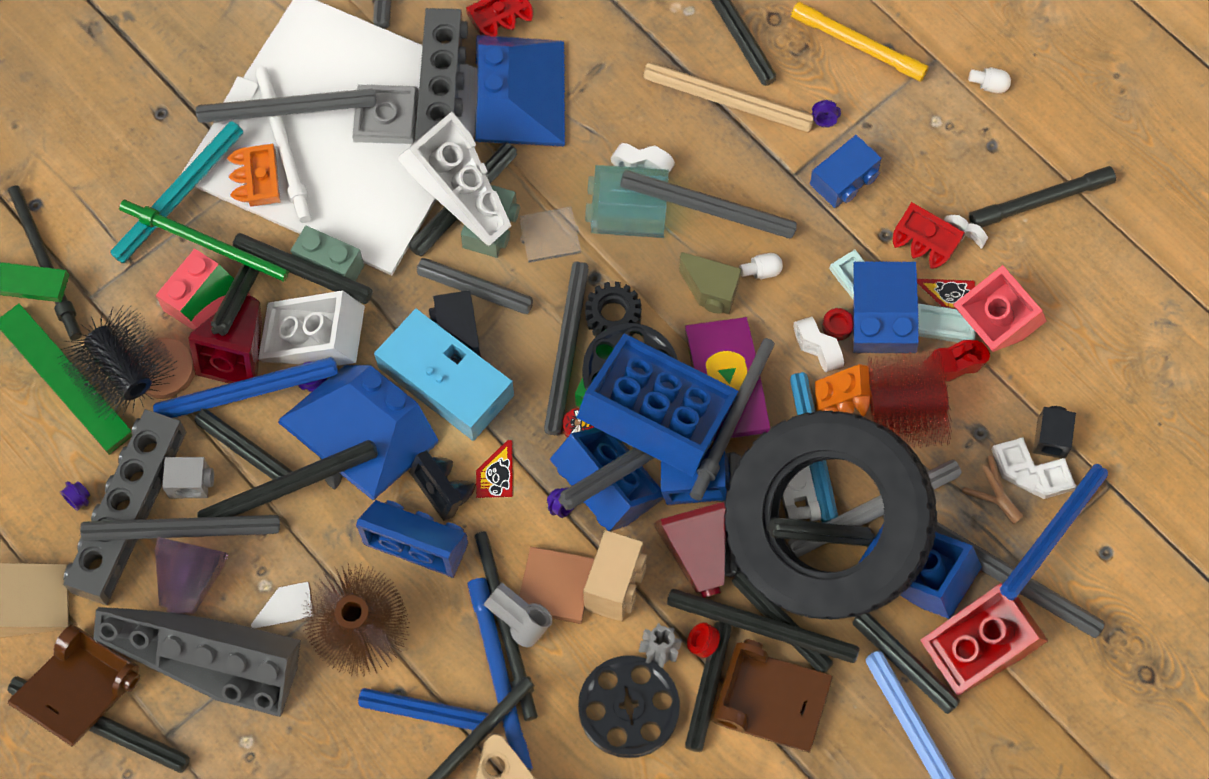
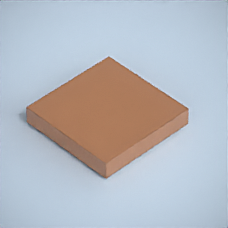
(556, 583)

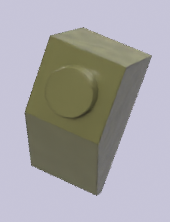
(710, 282)

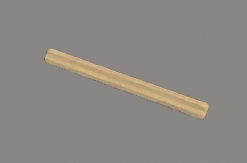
(728, 96)

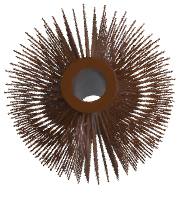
(355, 620)

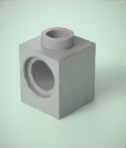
(187, 477)

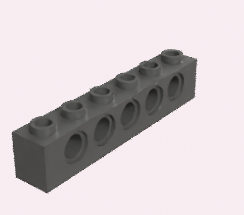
(441, 26)
(149, 429)

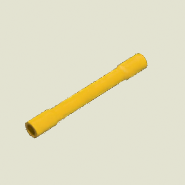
(903, 63)

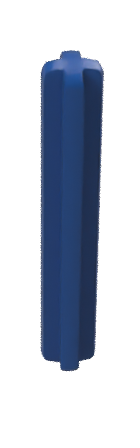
(420, 709)

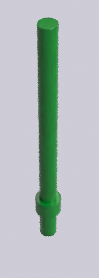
(152, 217)

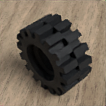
(608, 295)

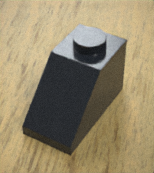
(456, 316)

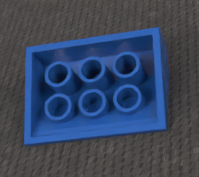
(657, 404)

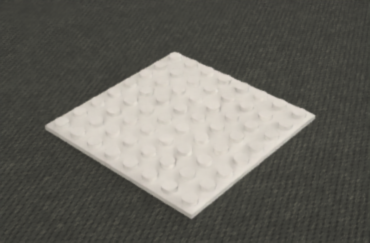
(352, 187)

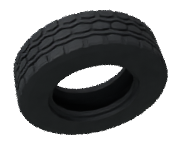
(757, 496)

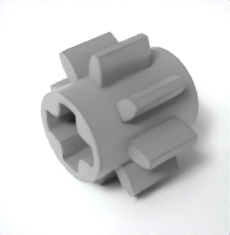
(660, 645)

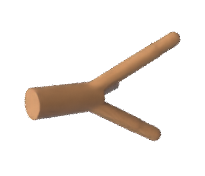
(1001, 500)

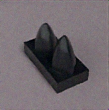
(432, 476)

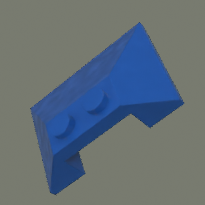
(520, 91)
(357, 408)

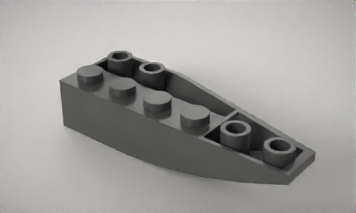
(206, 654)

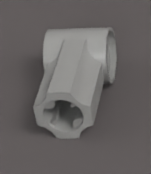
(526, 620)

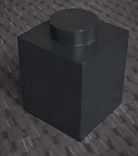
(1054, 432)

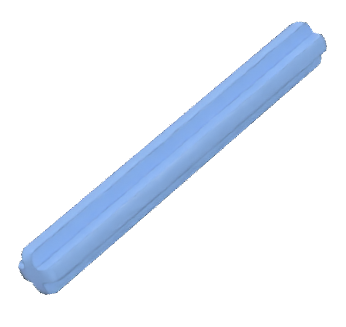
(908, 716)

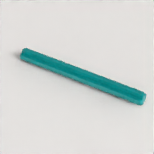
(179, 189)

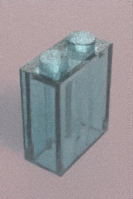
(622, 210)

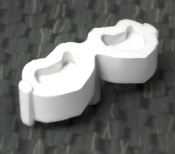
(971, 230)

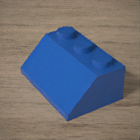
(623, 500)
(413, 537)

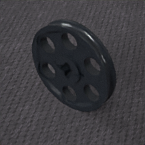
(611, 336)
(618, 718)

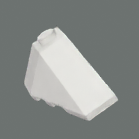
(452, 173)

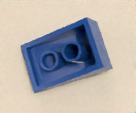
(885, 307)
(945, 576)

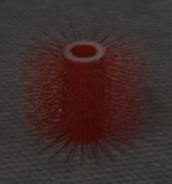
(912, 399)

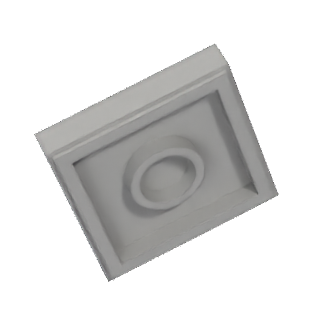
(390, 119)

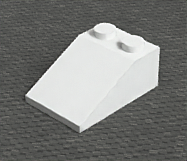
(312, 329)

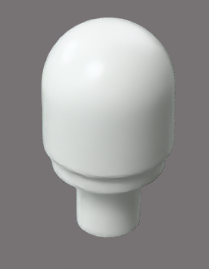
(991, 79)
(763, 266)

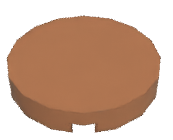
(182, 375)

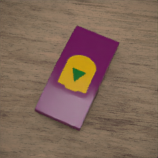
(726, 353)

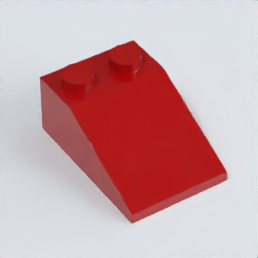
(983, 640)

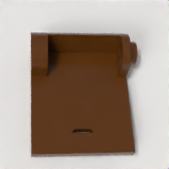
(76, 684)
(767, 698)

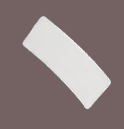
(240, 91)

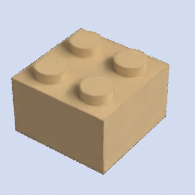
(613, 576)

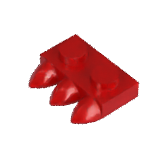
(491, 14)
(927, 233)

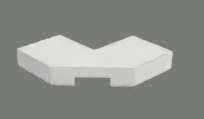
(1018, 468)

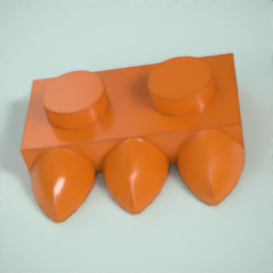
(258, 175)
(844, 391)

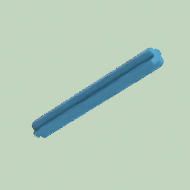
(819, 470)

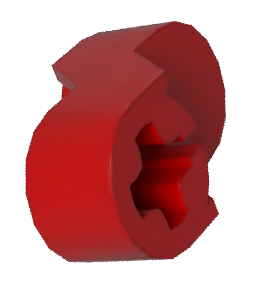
(961, 358)

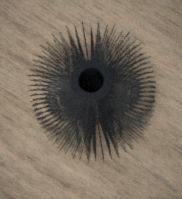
(117, 362)

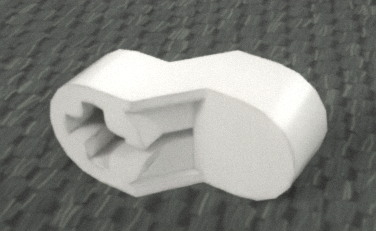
(649, 157)
(818, 344)

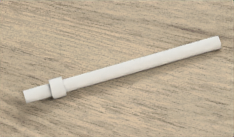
(296, 191)

